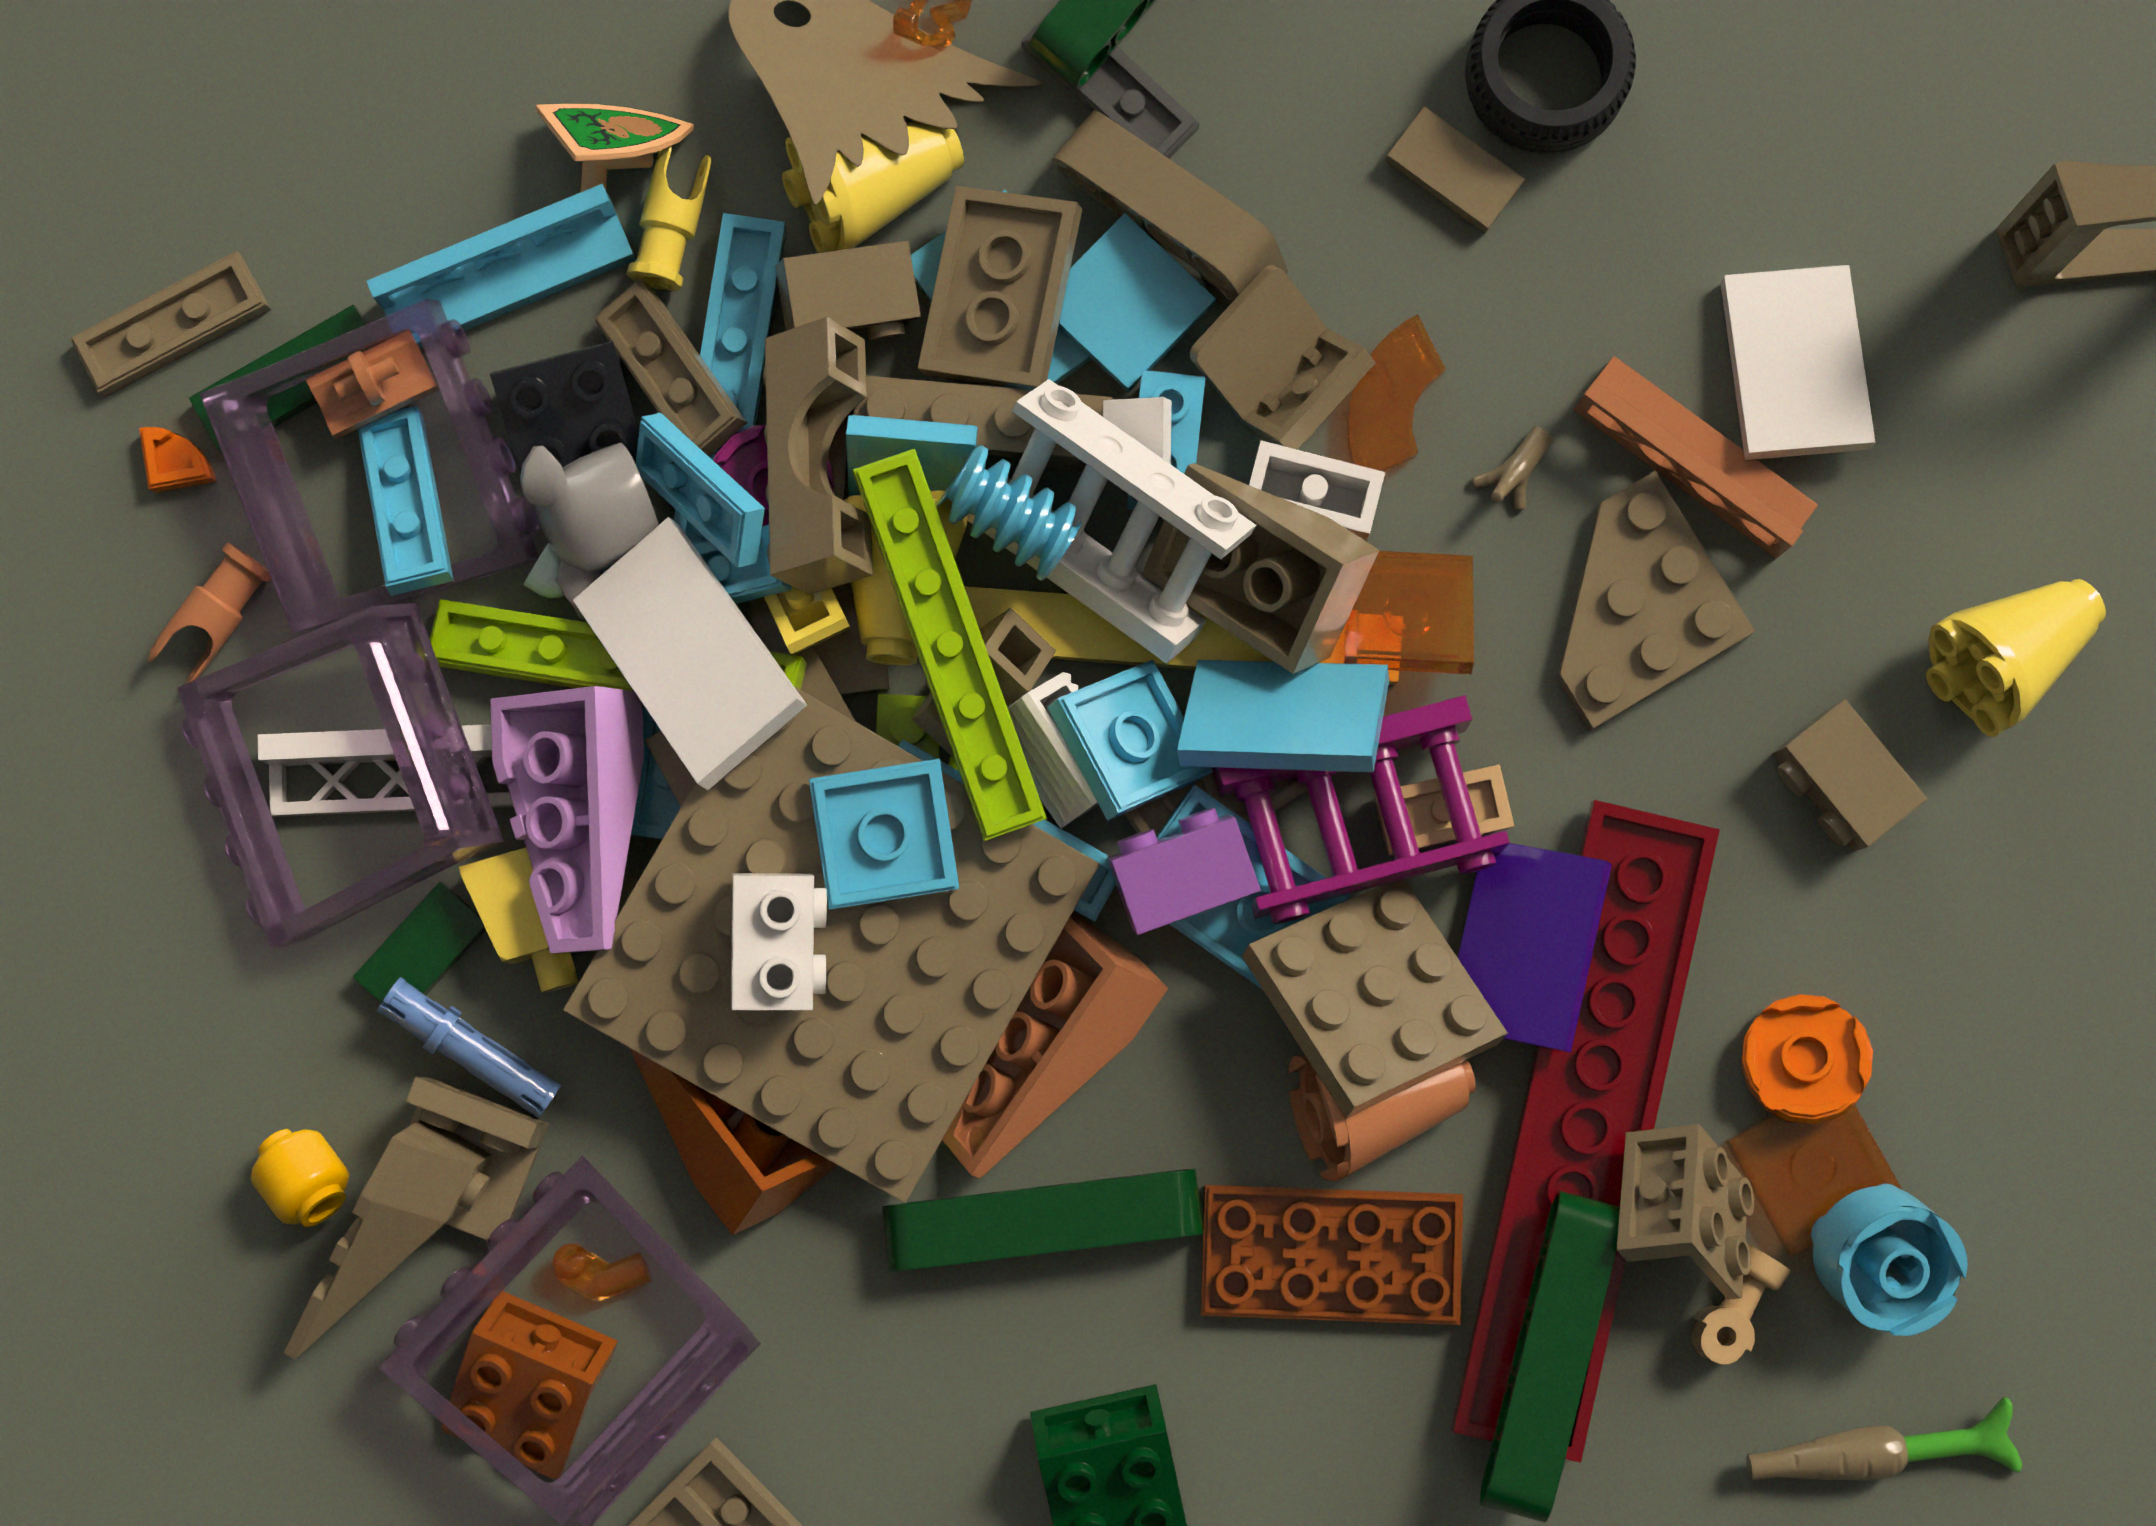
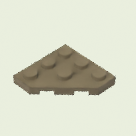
(1643, 605)

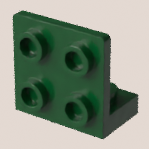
(1108, 1461)

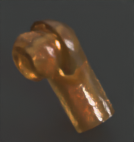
(595, 1277)

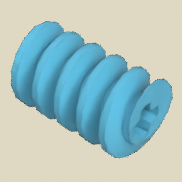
(1011, 511)

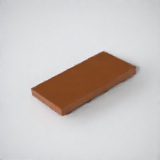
(1332, 1254)

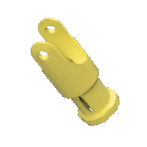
(667, 226)

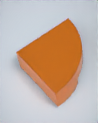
(173, 461)

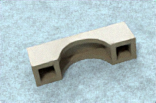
(811, 386)
(966, 404)

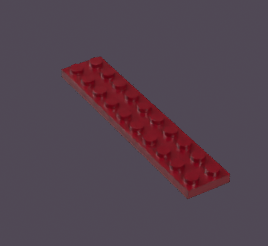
(1606, 1086)

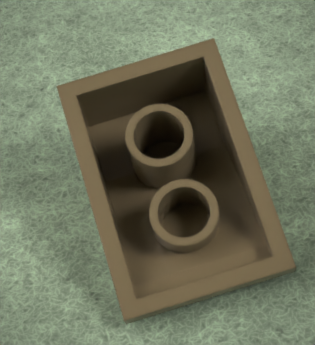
(1280, 587)

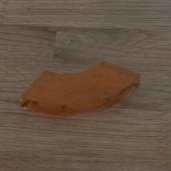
(1386, 397)

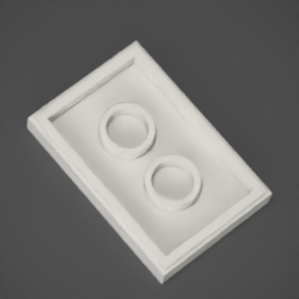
(1797, 362)

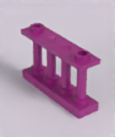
(1437, 731)

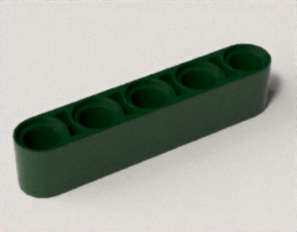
(1083, 34)
(1042, 1220)
(1551, 1357)

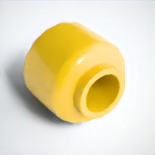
(300, 1177)

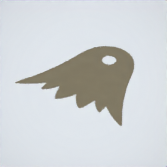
(854, 78)

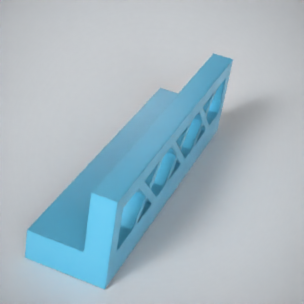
(513, 262)

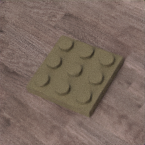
(1373, 996)

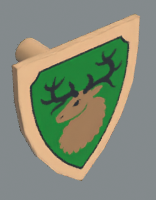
(611, 136)

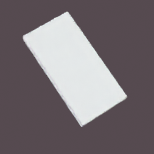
(689, 653)

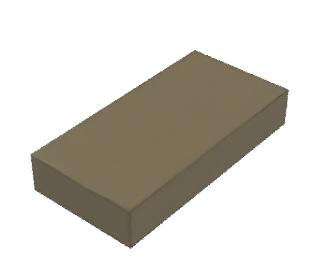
(1454, 169)

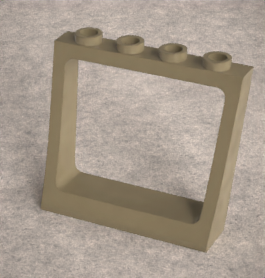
(2063, 222)

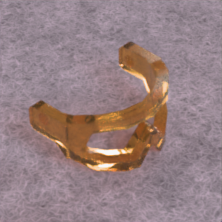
(907, 22)

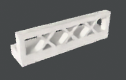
(351, 750)

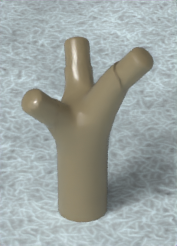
(1517, 468)

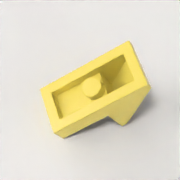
(807, 618)

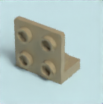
(499, 1130)
(1685, 1202)

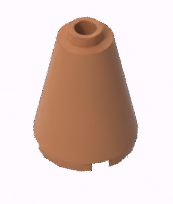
(1379, 1129)

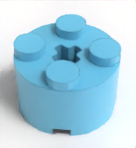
(1889, 1260)

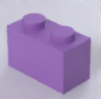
(1182, 871)

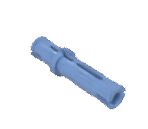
(462, 1043)

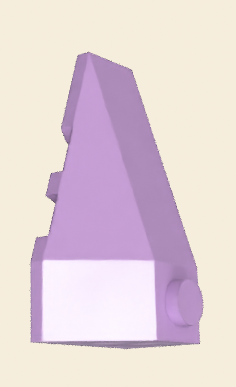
(574, 790)

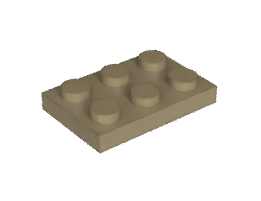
(1000, 288)

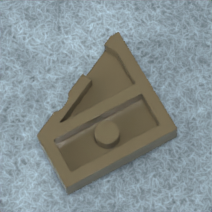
(715, 1493)

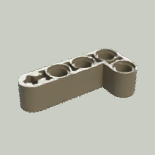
(1169, 205)

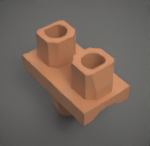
(372, 384)

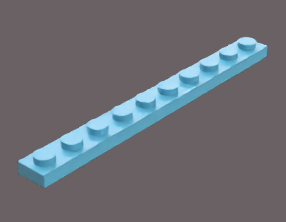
(734, 351)

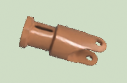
(216, 605)

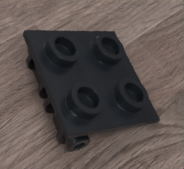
(568, 404)

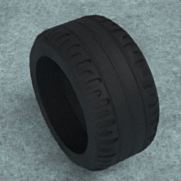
(1539, 128)

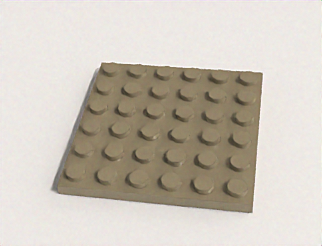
(910, 981)

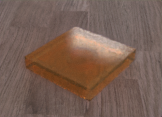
(1414, 614)
(1807, 1169)

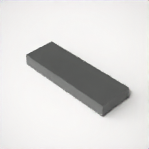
(1131, 100)

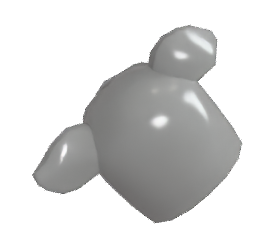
(588, 511)

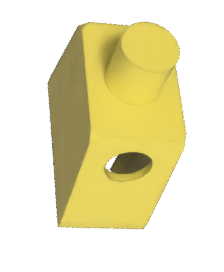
(509, 913)

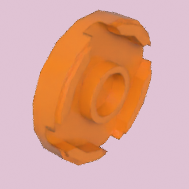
(1806, 1059)

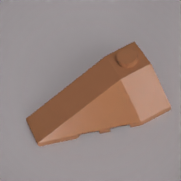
(1067, 1028)

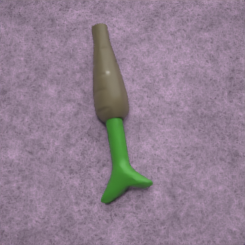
(1884, 1452)

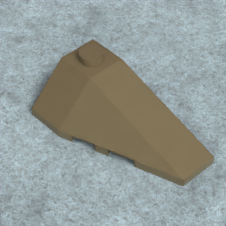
(408, 1198)

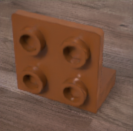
(530, 1380)

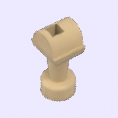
(1726, 1330)

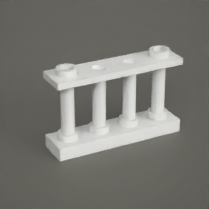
(1106, 579)

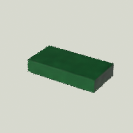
(423, 944)

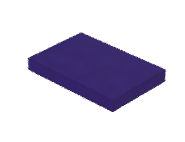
(1534, 940)

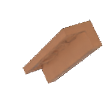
(1696, 457)

